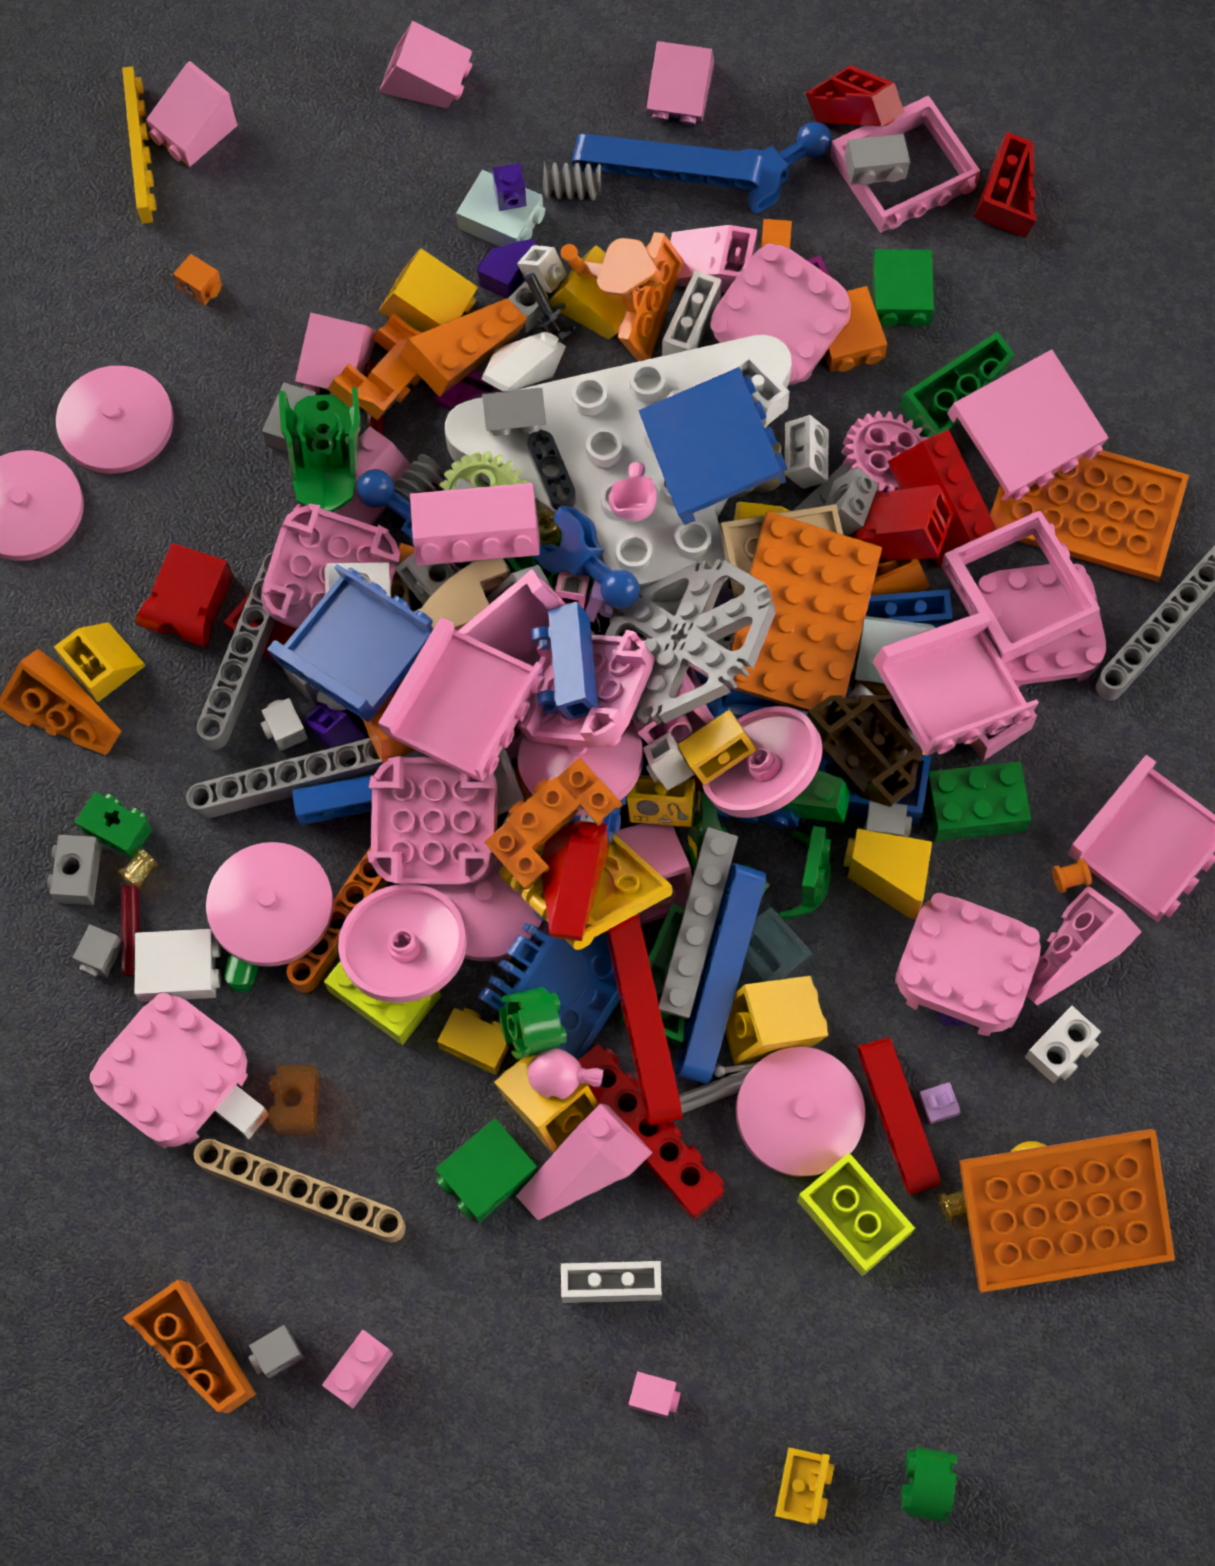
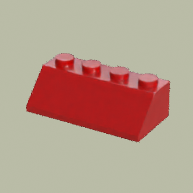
(940, 463)

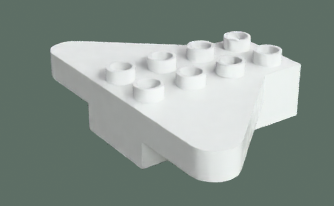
(598, 438)

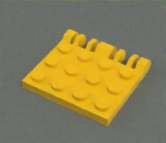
(623, 891)

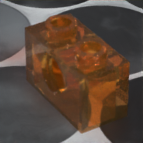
(300, 1118)

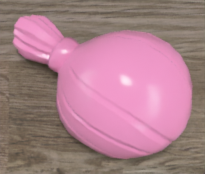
(633, 497)
(559, 1074)

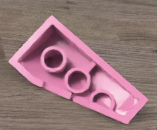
(1088, 938)
(588, 1160)

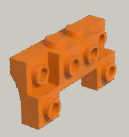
(389, 378)
(545, 814)

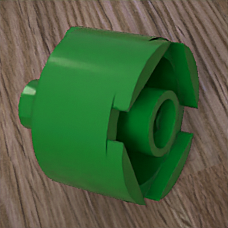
(532, 1022)
(930, 1484)

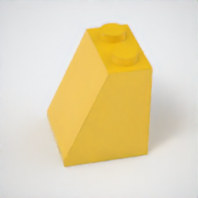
(428, 293)
(588, 303)
(890, 868)
(774, 1018)
(548, 1118)

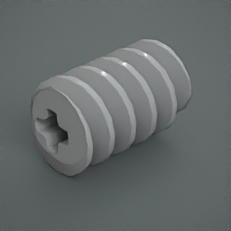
(571, 181)
(419, 477)

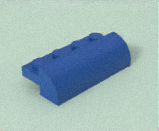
(917, 607)
(333, 799)

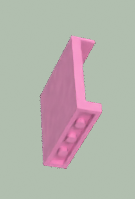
(1030, 425)
(513, 615)
(952, 685)
(461, 701)
(1149, 841)

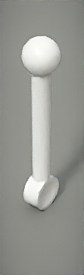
(720, 1071)

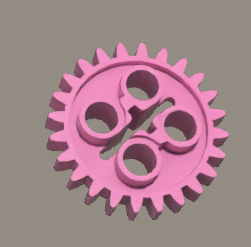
(890, 439)

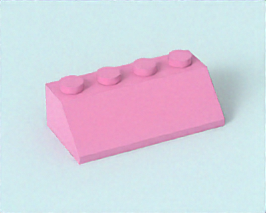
(373, 453)
(474, 524)

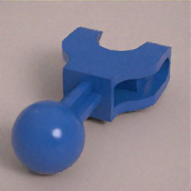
(812, 141)
(377, 489)
(581, 556)

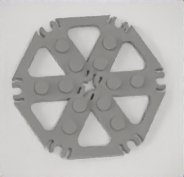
(696, 630)

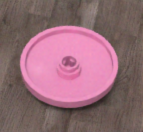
(114, 419)
(37, 505)
(615, 766)
(775, 773)
(269, 904)
(490, 914)
(402, 943)
(800, 1111)

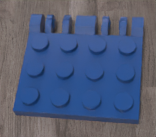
(579, 977)

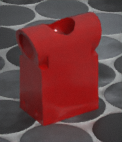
(907, 523)
(186, 595)

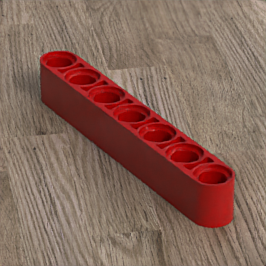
(644, 1022)

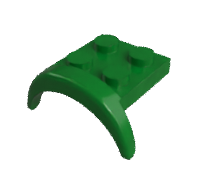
(816, 874)

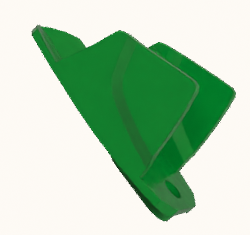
(321, 463)

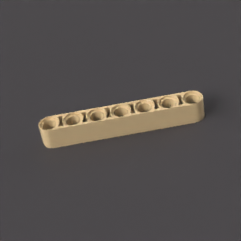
(288, 1179)

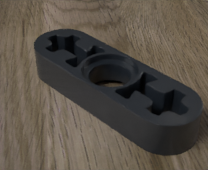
(553, 458)

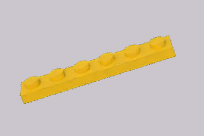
(139, 153)

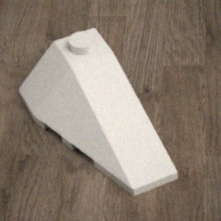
(524, 362)

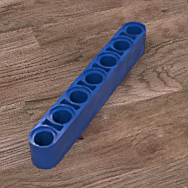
(669, 161)
(720, 974)

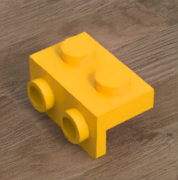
(803, 1487)

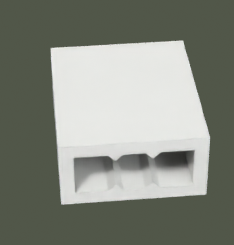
(177, 964)

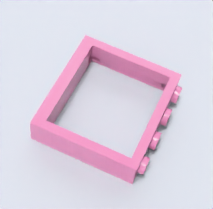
(914, 115)
(1059, 558)

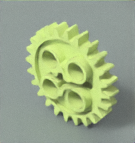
(477, 465)

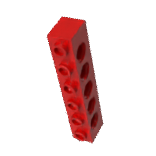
(692, 1199)

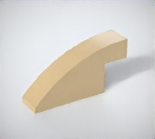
(463, 594)

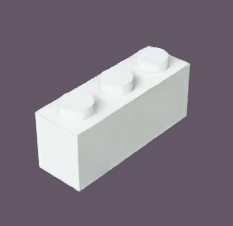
(692, 314)
(611, 1281)

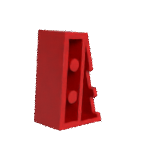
(855, 99)
(1009, 190)

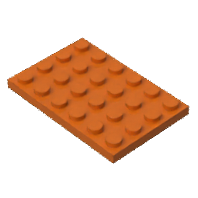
(1106, 511)
(820, 604)
(1067, 1210)

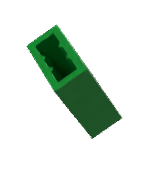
(903, 286)
(485, 1171)

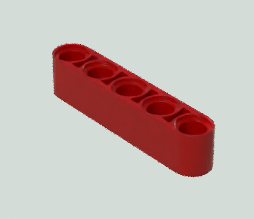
(899, 1116)

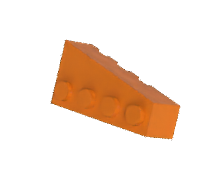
(460, 346)
(192, 1345)

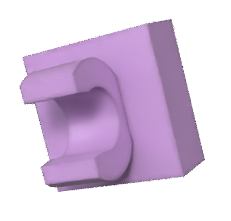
(596, 604)
(939, 1103)

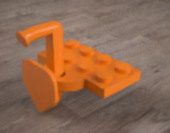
(644, 280)

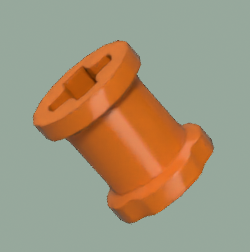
(1071, 875)

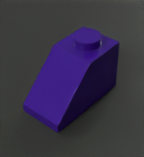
(500, 269)
(332, 726)

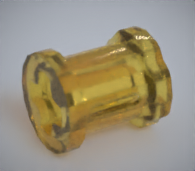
(553, 529)
(138, 868)
(952, 1204)

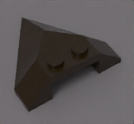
(868, 745)

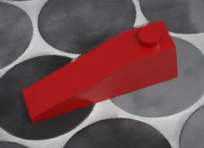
(570, 886)

